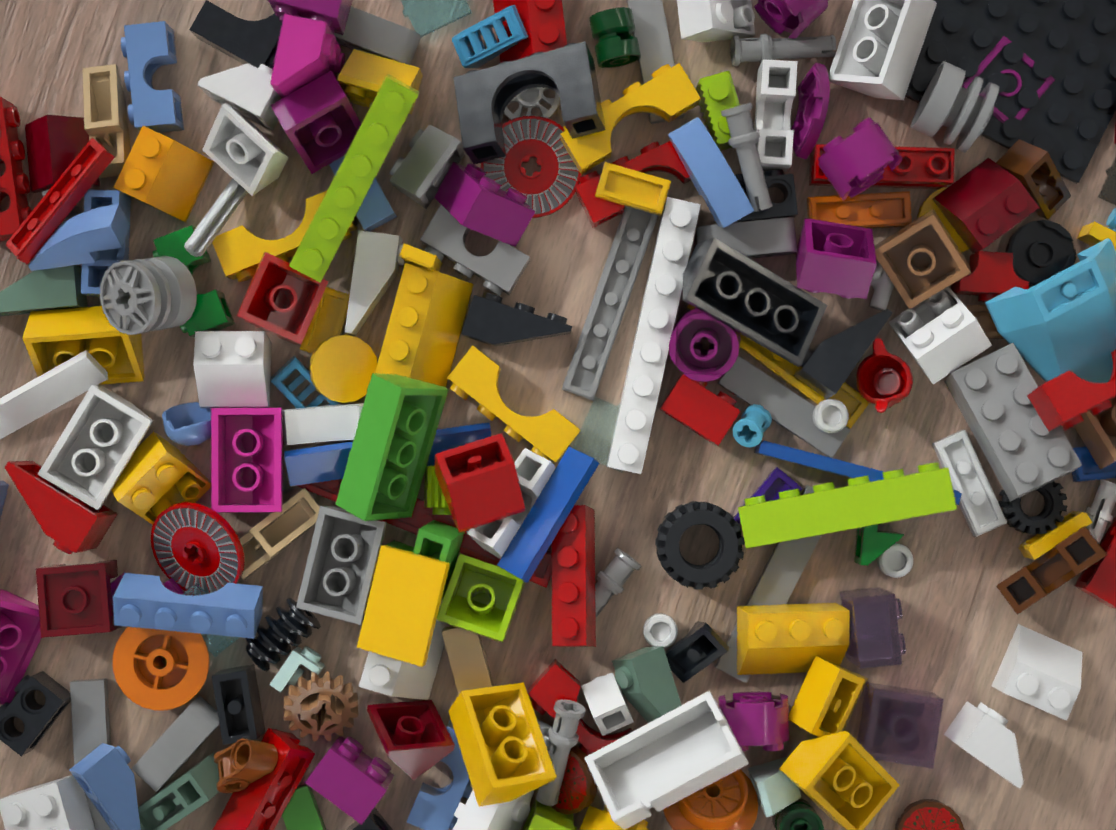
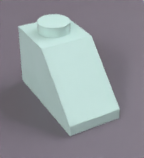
(773, 787)

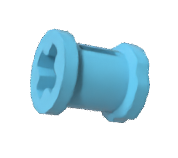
(750, 427)

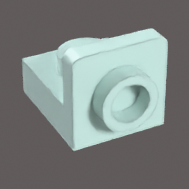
(291, 668)

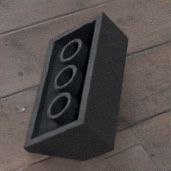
(752, 300)

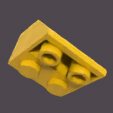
(366, 72)
(158, 478)
(826, 698)

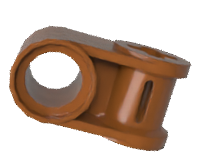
(244, 764)

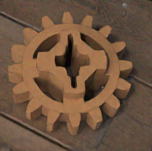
(320, 706)

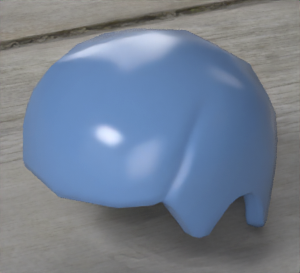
(187, 424)

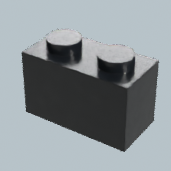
(238, 704)

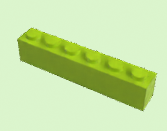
(354, 178)
(847, 507)

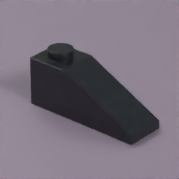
(834, 359)

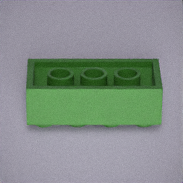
(391, 447)

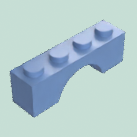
(146, 603)

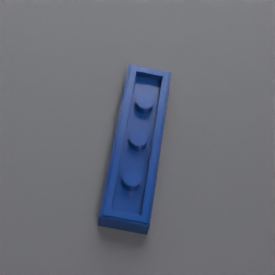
(548, 514)

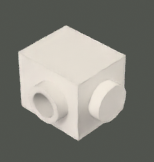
(607, 703)

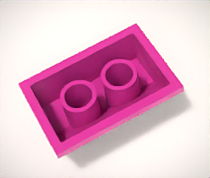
(304, 54)
(246, 459)
(18, 640)

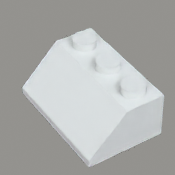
(881, 46)
(96, 446)
(402, 678)

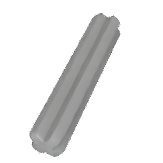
(215, 219)

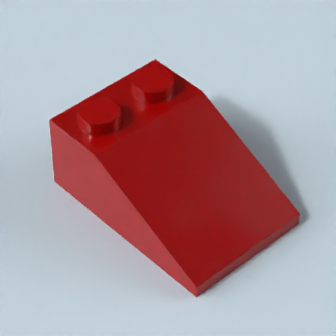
(60, 515)

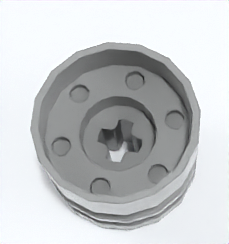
(955, 107)
(148, 294)

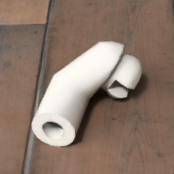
(882, 288)

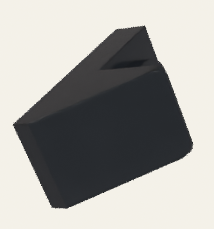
(695, 651)

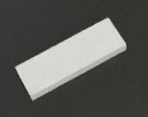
(969, 478)

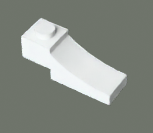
(321, 423)

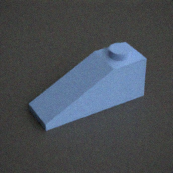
(110, 786)

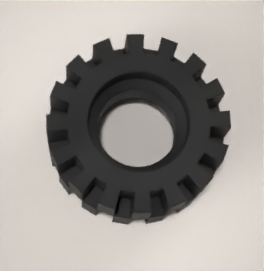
(1042, 522)

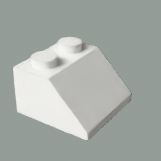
(246, 91)
(244, 151)
(232, 369)
(1040, 672)
(986, 738)

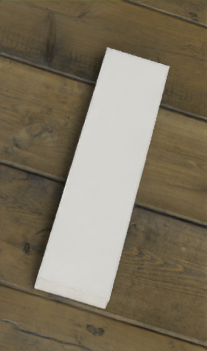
(49, 391)

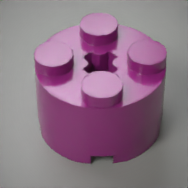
(790, 15)
(859, 159)
(690, 356)
(757, 719)

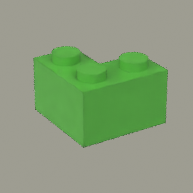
(437, 542)

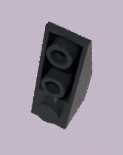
(504, 325)

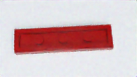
(59, 201)

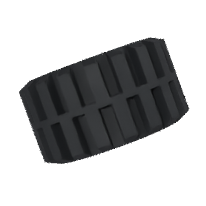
(724, 561)

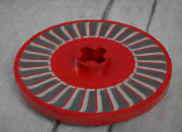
(537, 139)
(191, 526)

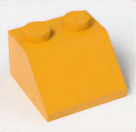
(163, 174)

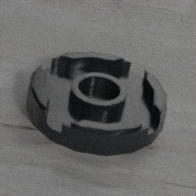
(1041, 250)

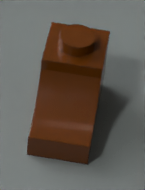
(1038, 176)

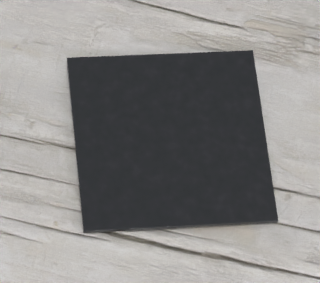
(1064, 39)

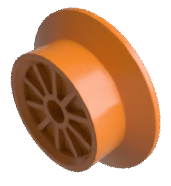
(148, 680)
(723, 805)

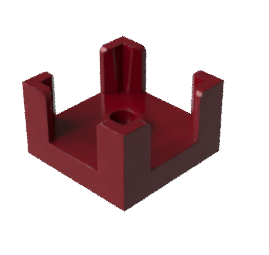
(76, 598)

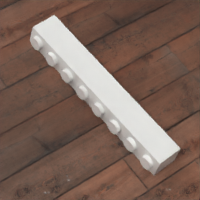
(653, 335)

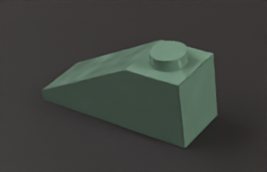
(44, 291)
(647, 682)
(180, 796)

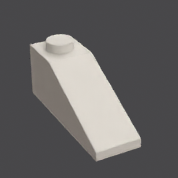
(373, 272)

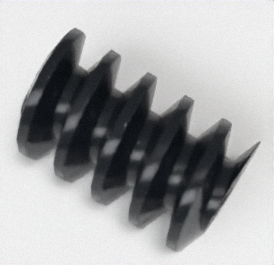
(280, 634)

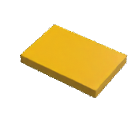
(403, 605)

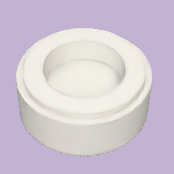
(830, 416)
(896, 561)
(660, 630)

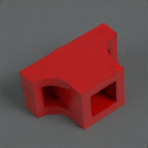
(989, 276)

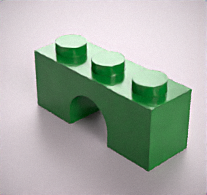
(211, 308)

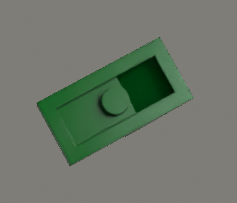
(873, 543)

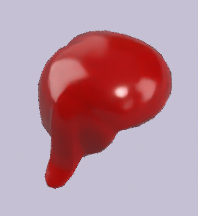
(883, 378)

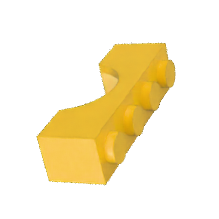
(665, 95)
(242, 251)
(478, 378)

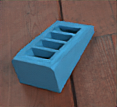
(469, 43)
(288, 368)

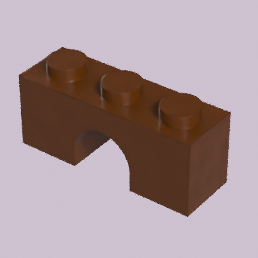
(1051, 570)

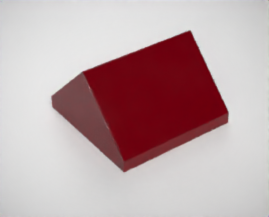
(52, 147)
(411, 734)

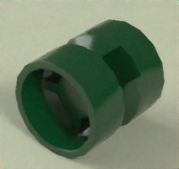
(613, 32)
(797, 816)

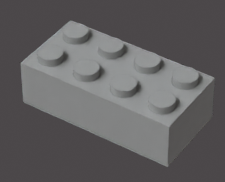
(1006, 424)

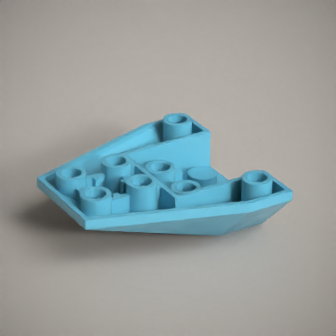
(1066, 318)

